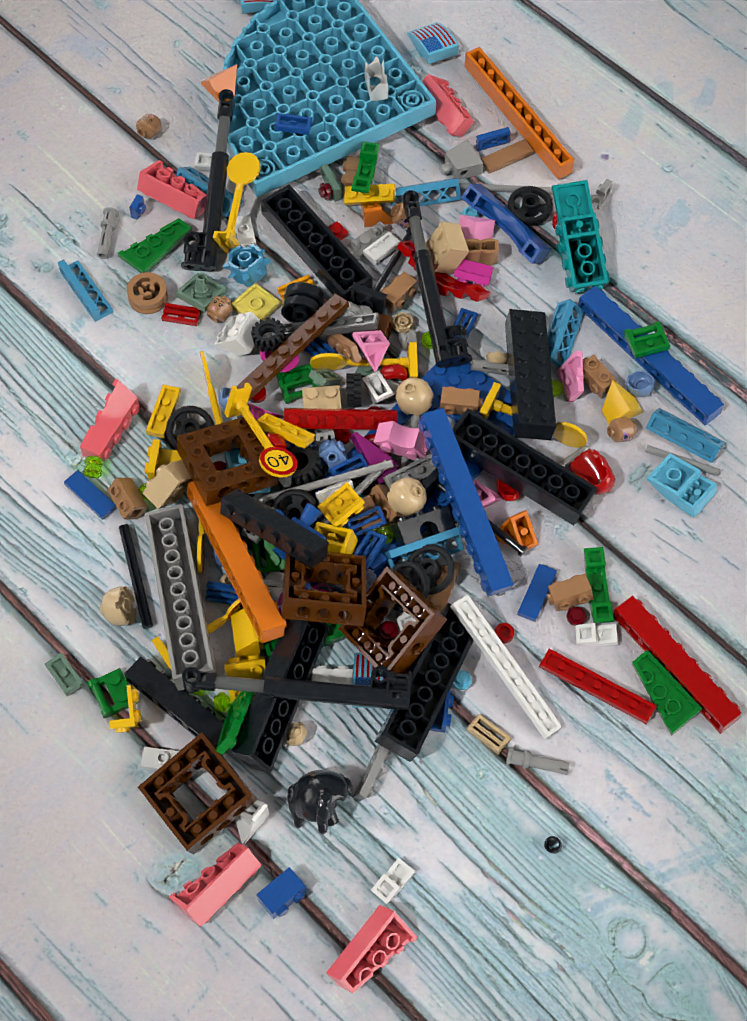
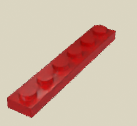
(338, 418)
(597, 686)

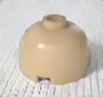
(414, 396)
(407, 496)
(117, 606)

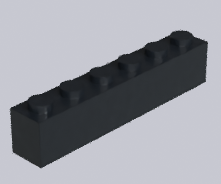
(274, 528)
(177, 704)

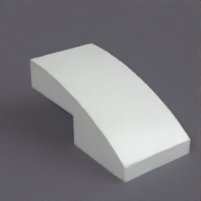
(595, 635)
(393, 881)

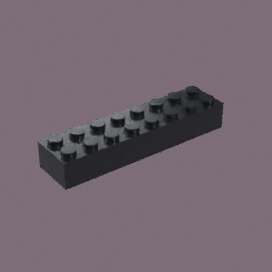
(314, 242)
(530, 375)
(522, 467)
(430, 683)
(270, 718)

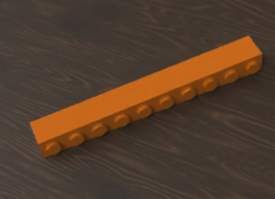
(519, 113)
(239, 568)

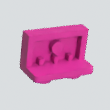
(474, 272)

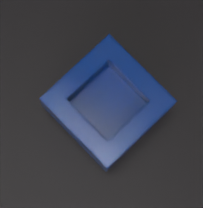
(137, 207)

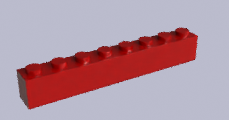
(672, 656)

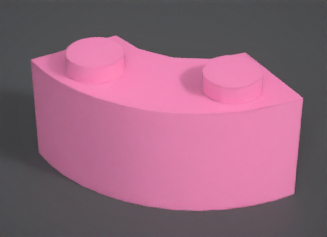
(400, 440)

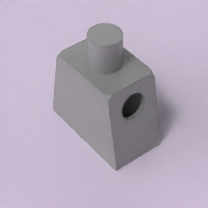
(462, 162)

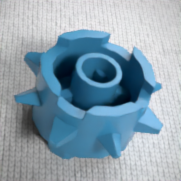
(247, 264)

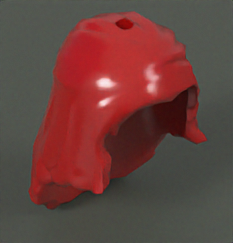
(594, 468)

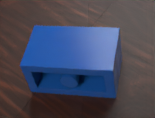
(282, 893)

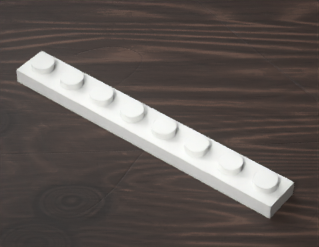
(506, 666)

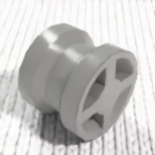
(405, 338)

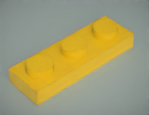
(378, 194)
(162, 411)
(286, 430)

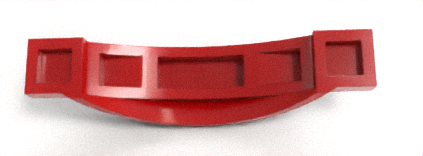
(447, 284)

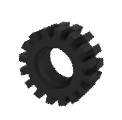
(265, 327)
(353, 389)

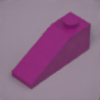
(373, 455)

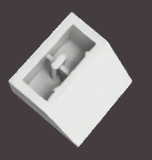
(237, 335)

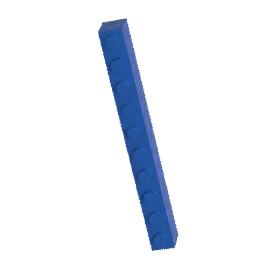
(660, 365)
(465, 502)

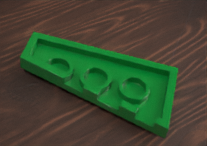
(155, 247)
(672, 700)
(233, 721)

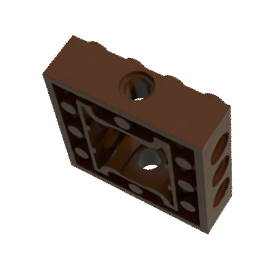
(198, 446)
(321, 606)
(415, 636)
(180, 768)

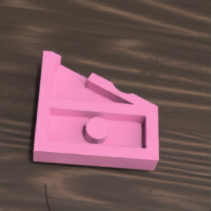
(571, 376)

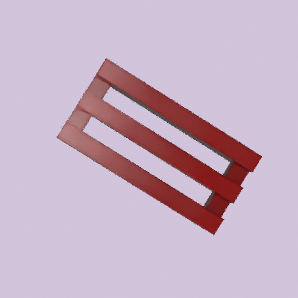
(182, 312)

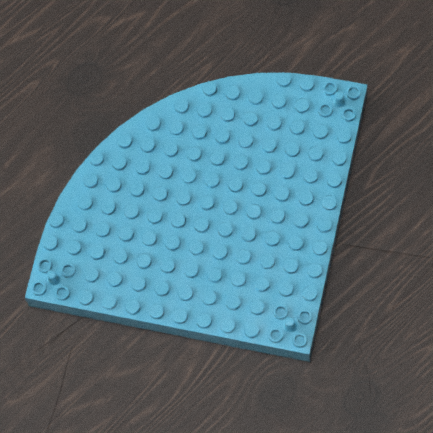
(312, 64)

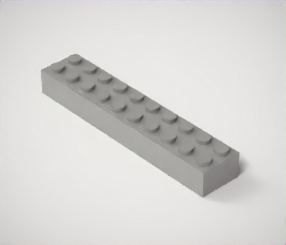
(179, 592)

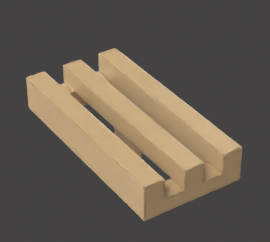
(483, 739)

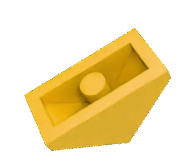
(619, 403)

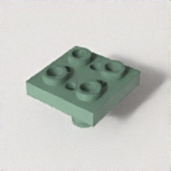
(200, 287)

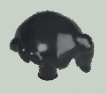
(315, 798)

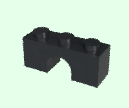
(408, 530)

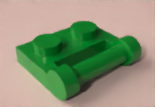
(649, 343)
(293, 379)
(274, 562)
(117, 688)

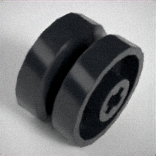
(301, 301)

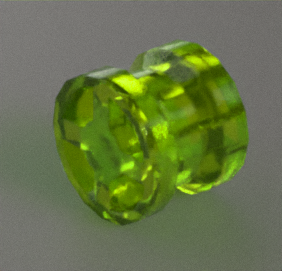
(93, 467)

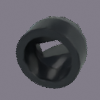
(550, 841)

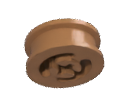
(147, 301)

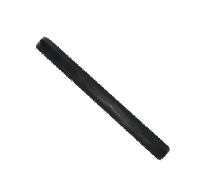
(135, 575)

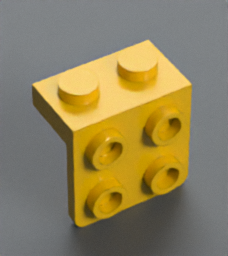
(158, 457)
(341, 505)
(250, 667)
(124, 725)

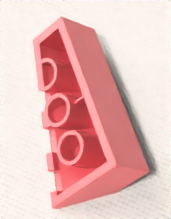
(448, 106)
(171, 190)
(110, 422)
(216, 884)
(370, 949)

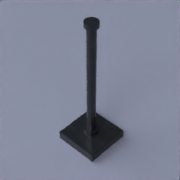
(373, 298)
(432, 484)

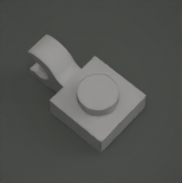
(603, 192)

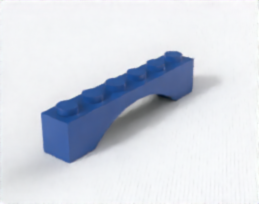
(526, 240)

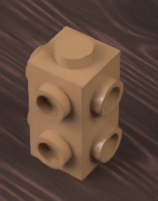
(399, 291)
(597, 376)
(458, 400)
(379, 497)
(127, 498)
(570, 592)

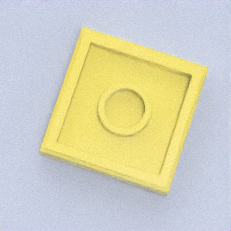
(257, 301)

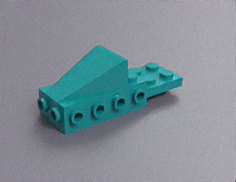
(579, 238)

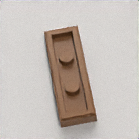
(507, 156)

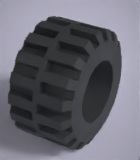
(311, 467)

